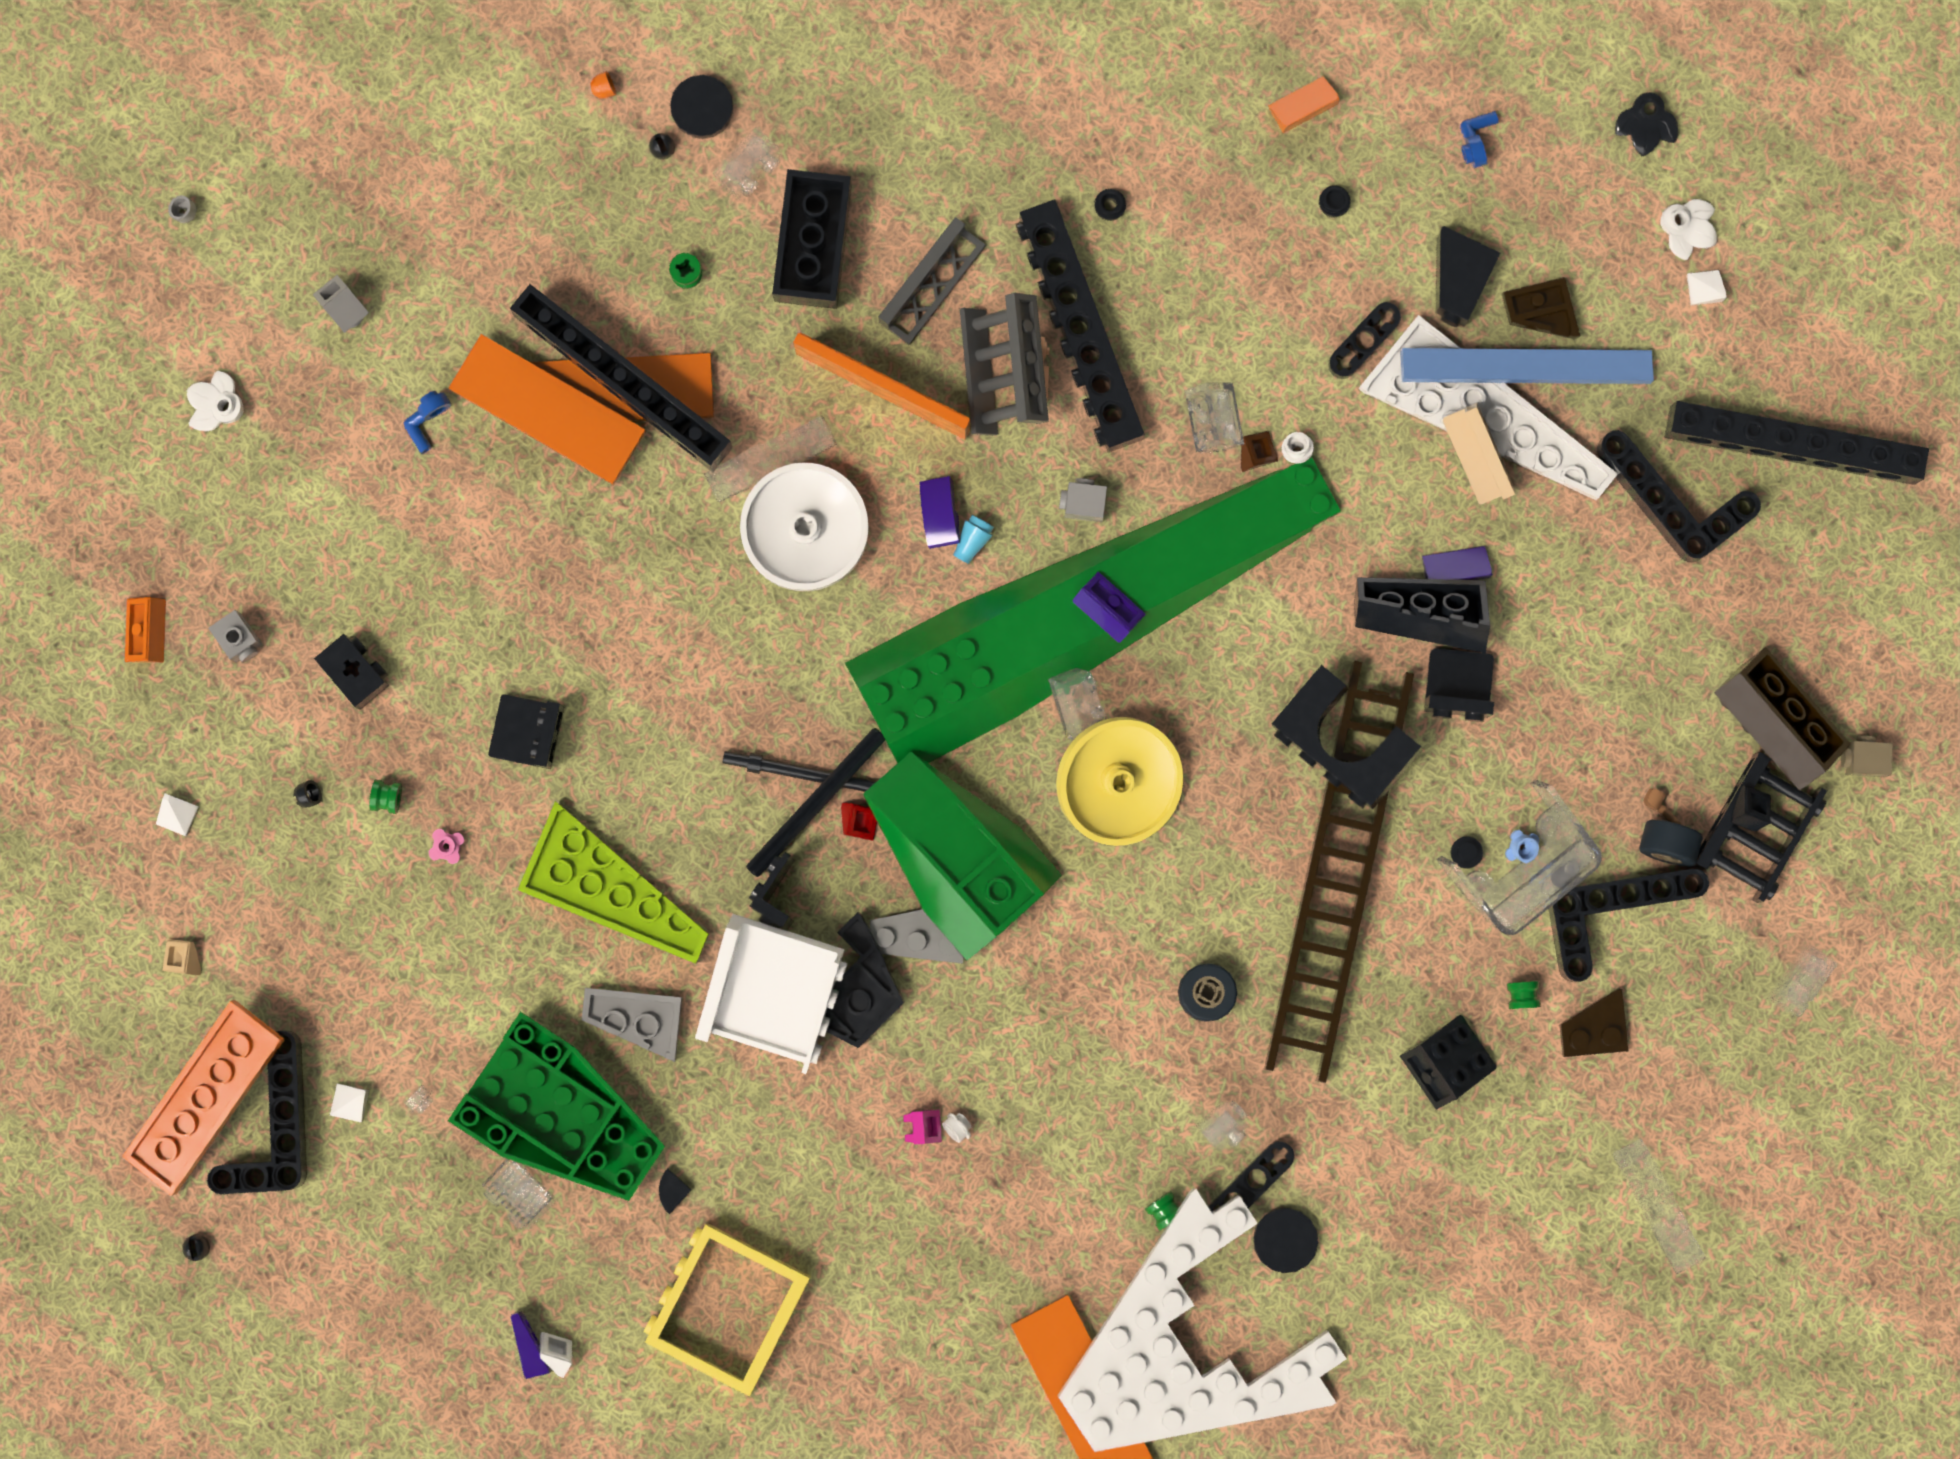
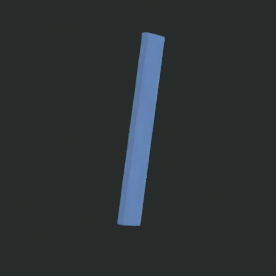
(1526, 366)

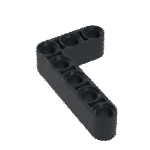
(1670, 503)
(1611, 902)
(279, 1127)

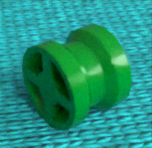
(685, 277)
(385, 796)
(1523, 995)
(1163, 1210)

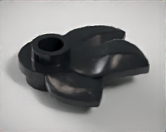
(1644, 128)

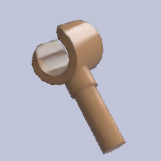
(1654, 800)

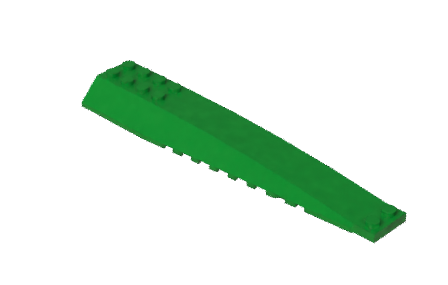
(1000, 648)

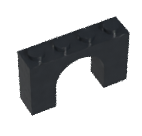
(1365, 779)

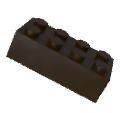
(1782, 719)

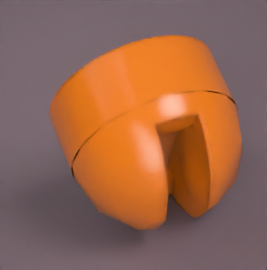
(603, 86)

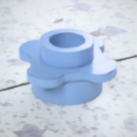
(1530, 848)

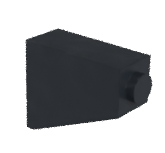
(1460, 275)

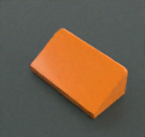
(1304, 104)
(145, 630)

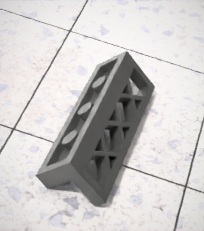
(922, 273)

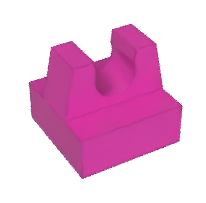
(925, 1127)

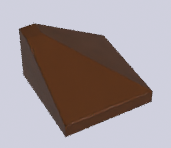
(1257, 451)

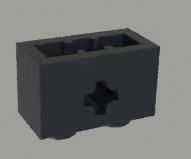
(336, 662)

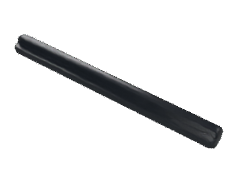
(816, 802)

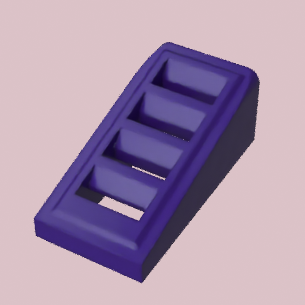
(528, 1347)

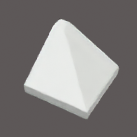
(1706, 287)
(176, 814)
(349, 1102)
(556, 1353)

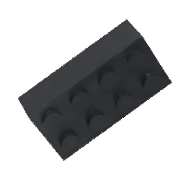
(812, 239)

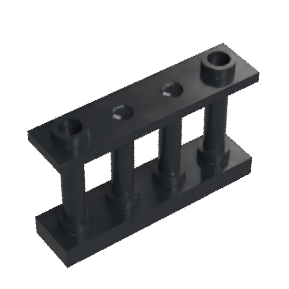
(1710, 852)

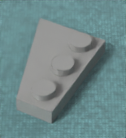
(913, 937)
(636, 1017)

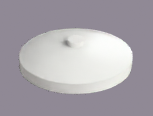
(804, 526)

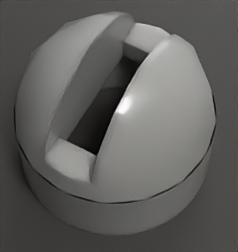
(184, 203)

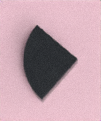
(672, 1190)

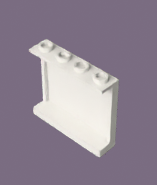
(772, 990)

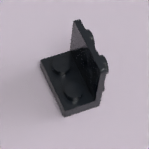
(526, 731)
(1448, 1062)

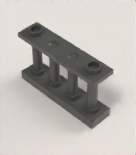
(1026, 361)

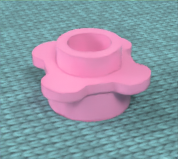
(438, 852)

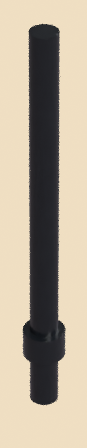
(756, 763)

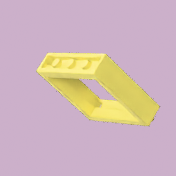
(671, 1296)

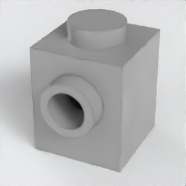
(341, 304)
(1083, 500)
(236, 637)

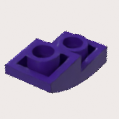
(939, 512)

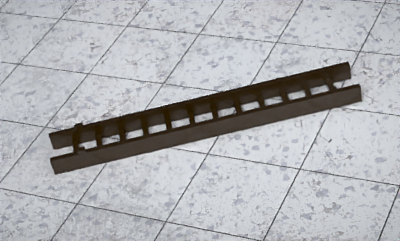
(1311, 880)

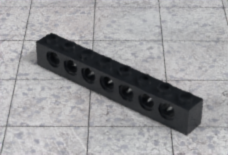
(1048, 219)
(621, 378)
(1796, 443)

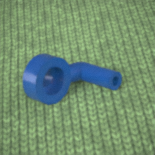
(1474, 149)
(430, 407)

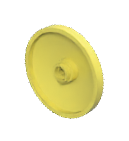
(1119, 781)

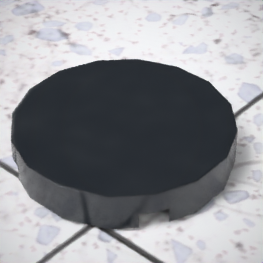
(701, 106)
(1285, 1240)

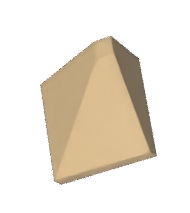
(181, 958)

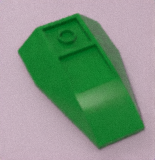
(958, 854)
(556, 1114)

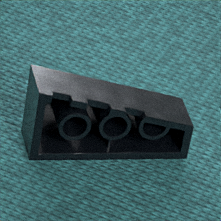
(1425, 610)

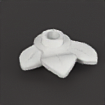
(1694, 227)
(210, 401)

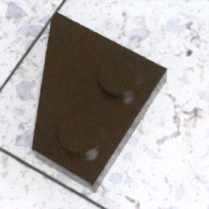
(1542, 308)
(1596, 1028)

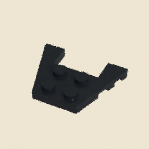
(867, 989)

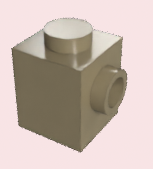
(1868, 758)

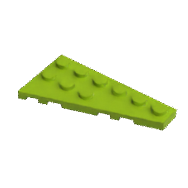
(592, 881)

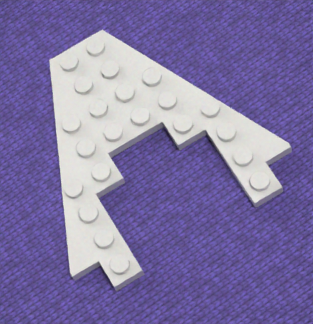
(1140, 1380)

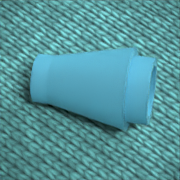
(972, 538)

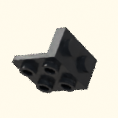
(1459, 684)
(762, 893)

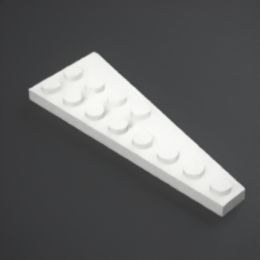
(1515, 425)

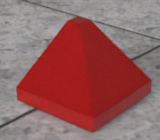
(858, 821)

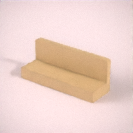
(1478, 454)

